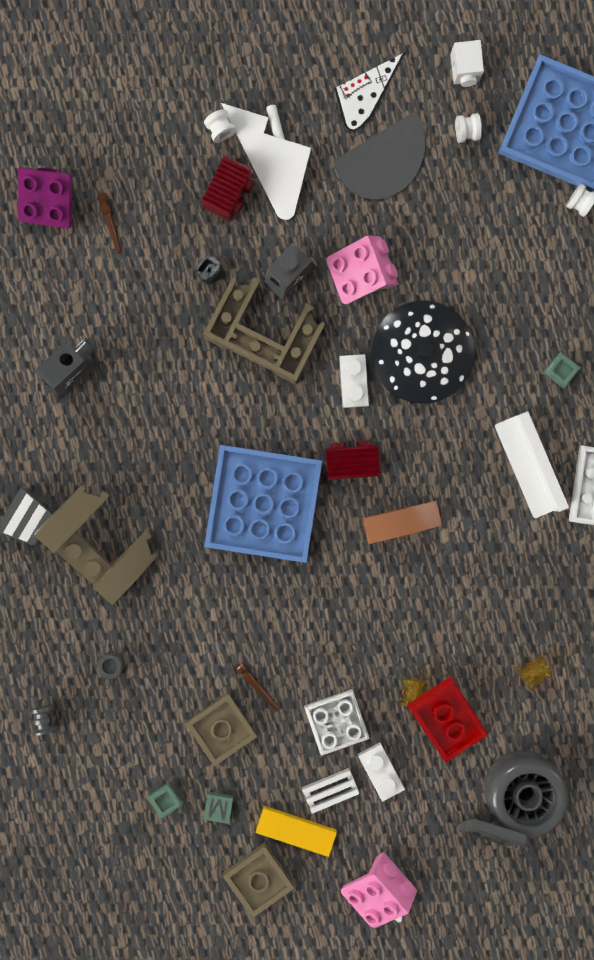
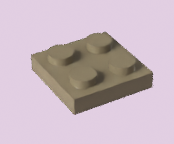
(221, 729)
(258, 880)

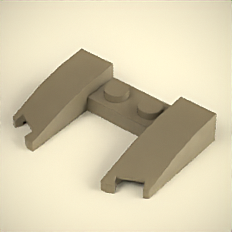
(229, 334)
(60, 536)

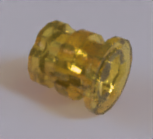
(534, 673)
(412, 690)

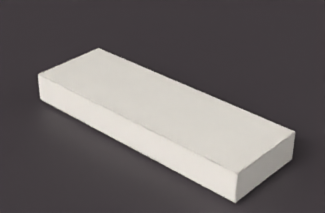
(583, 492)

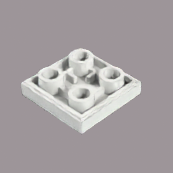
(336, 722)

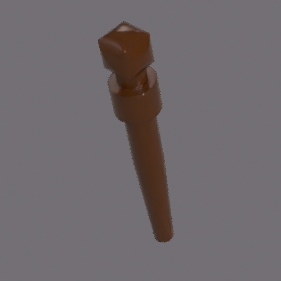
(106, 211)
(249, 677)

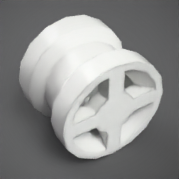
(220, 126)
(468, 128)
(581, 200)

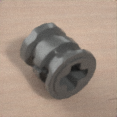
(44, 720)

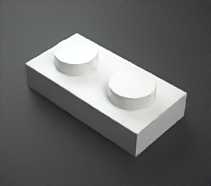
(353, 381)
(381, 771)

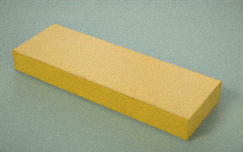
(296, 831)

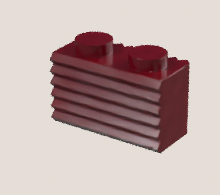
(228, 188)
(352, 462)

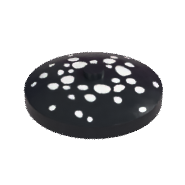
(423, 352)

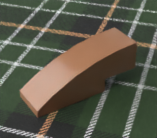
(401, 522)

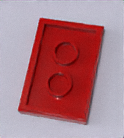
(447, 719)

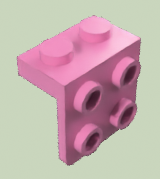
(362, 269)
(381, 893)

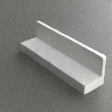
(531, 465)

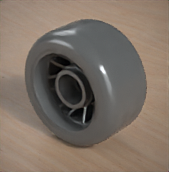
(539, 807)

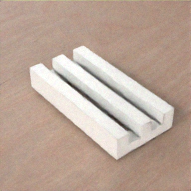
(335, 799)

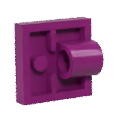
(45, 197)

